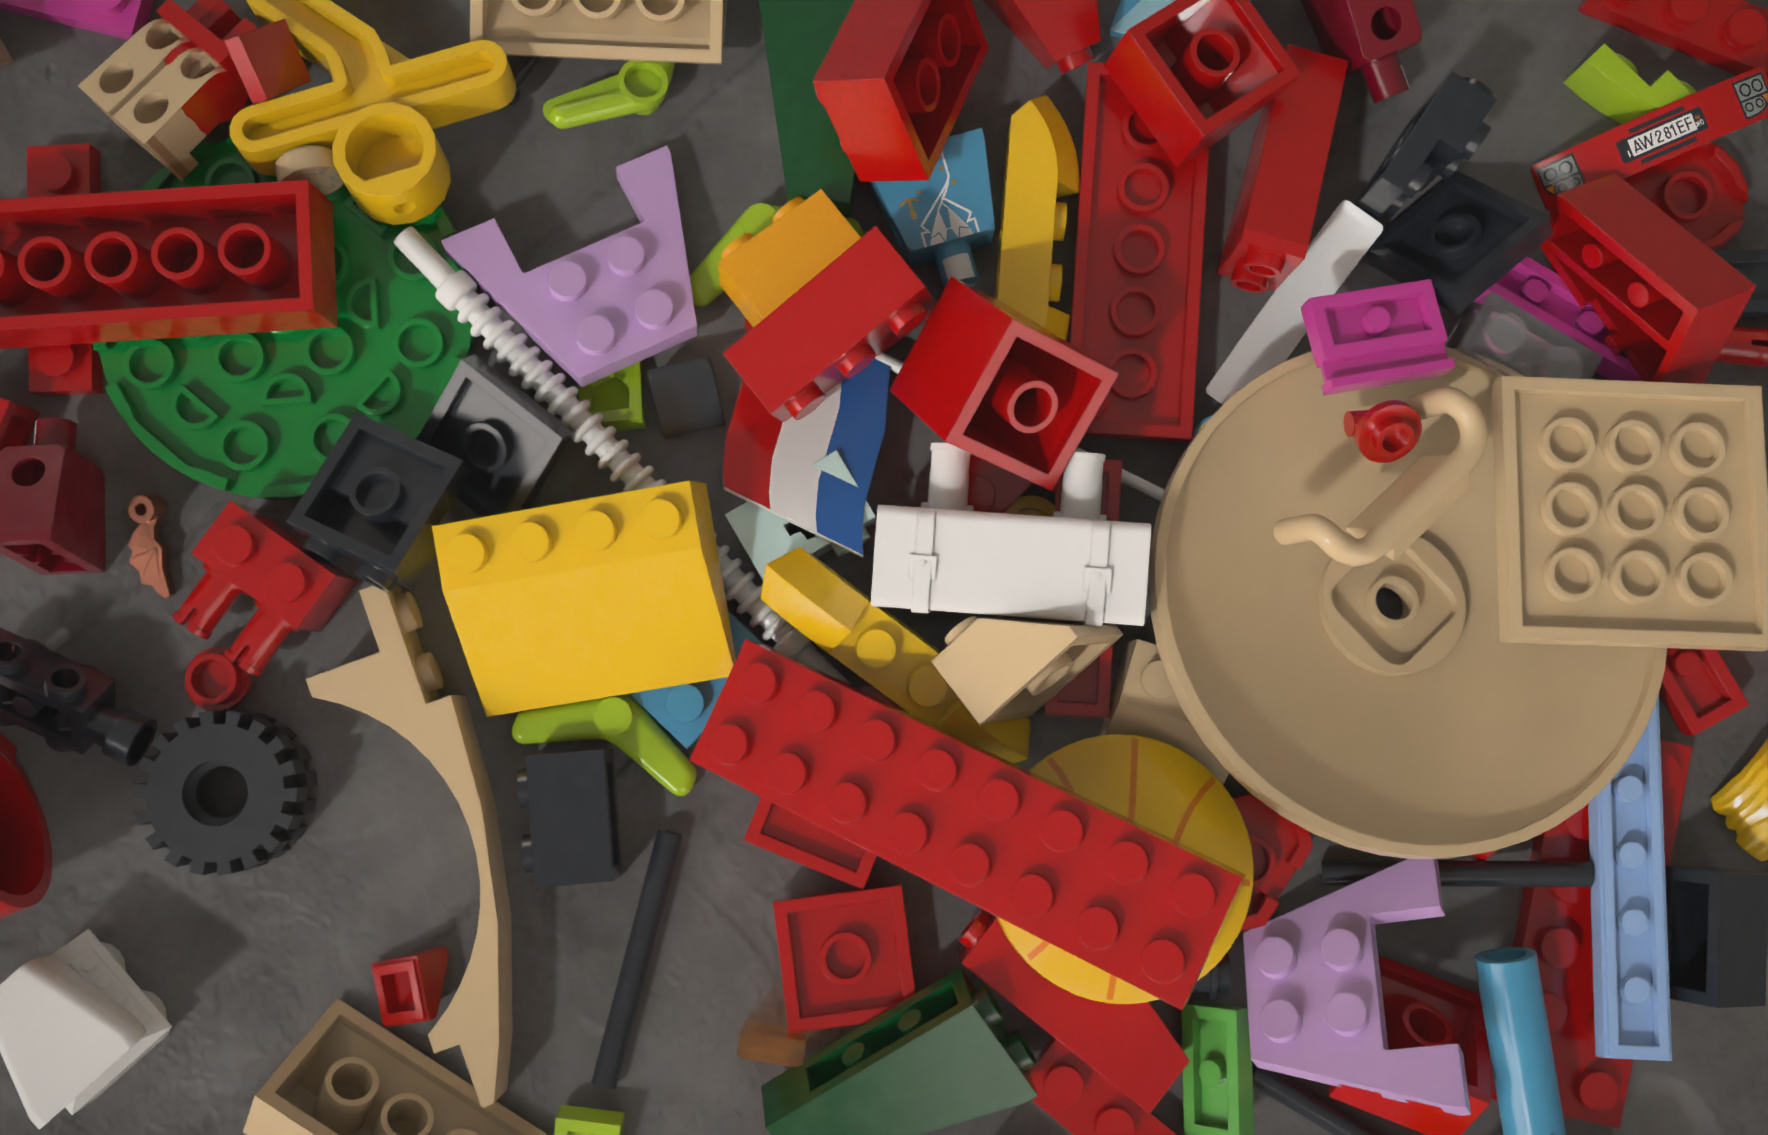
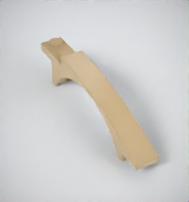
(401, 691)

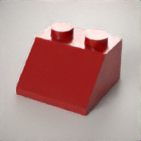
(1199, 71)
(1421, 1014)

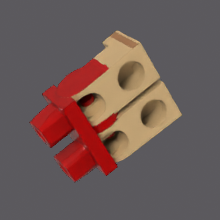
(173, 81)

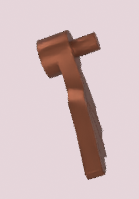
(148, 550)

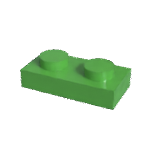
(1219, 1070)

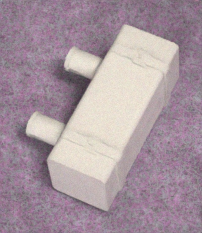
(1012, 563)

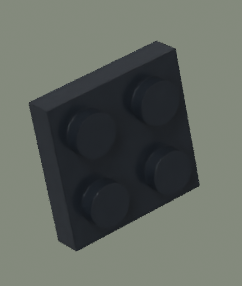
(1459, 239)
(498, 435)

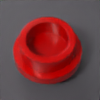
(216, 681)

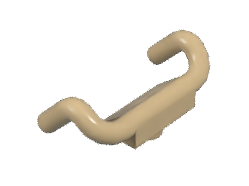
(1411, 500)

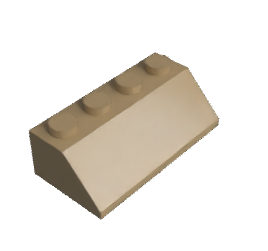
(367, 1081)

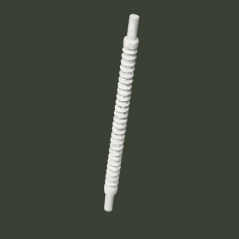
(458, 292)

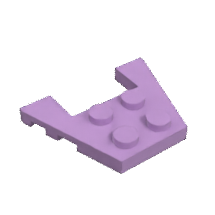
(604, 300)
(1321, 997)

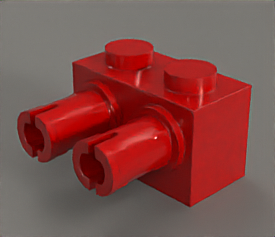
(263, 560)

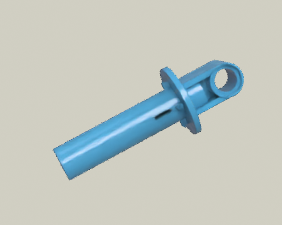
(1519, 1042)

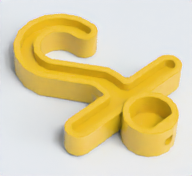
(374, 110)

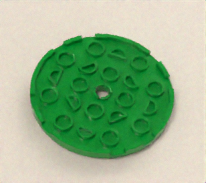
(271, 405)

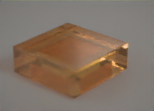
(771, 1044)

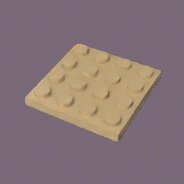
(1630, 513)

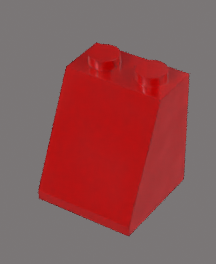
(1001, 385)

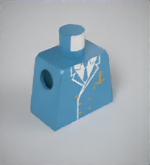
(947, 213)

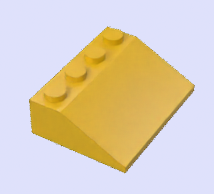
(588, 597)

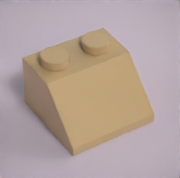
(1017, 663)
(1148, 707)

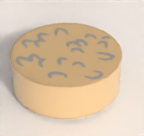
(310, 164)

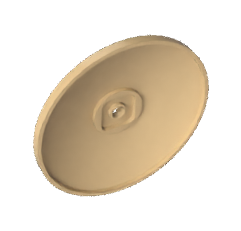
(1322, 706)

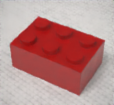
(900, 83)

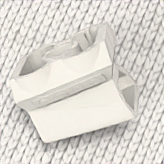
(74, 1026)

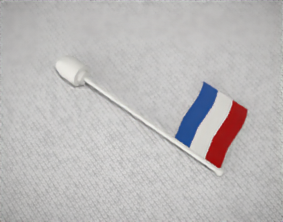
(773, 459)

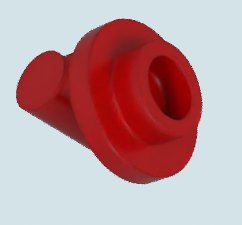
(1385, 430)

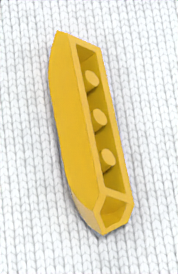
(1038, 169)
(879, 650)

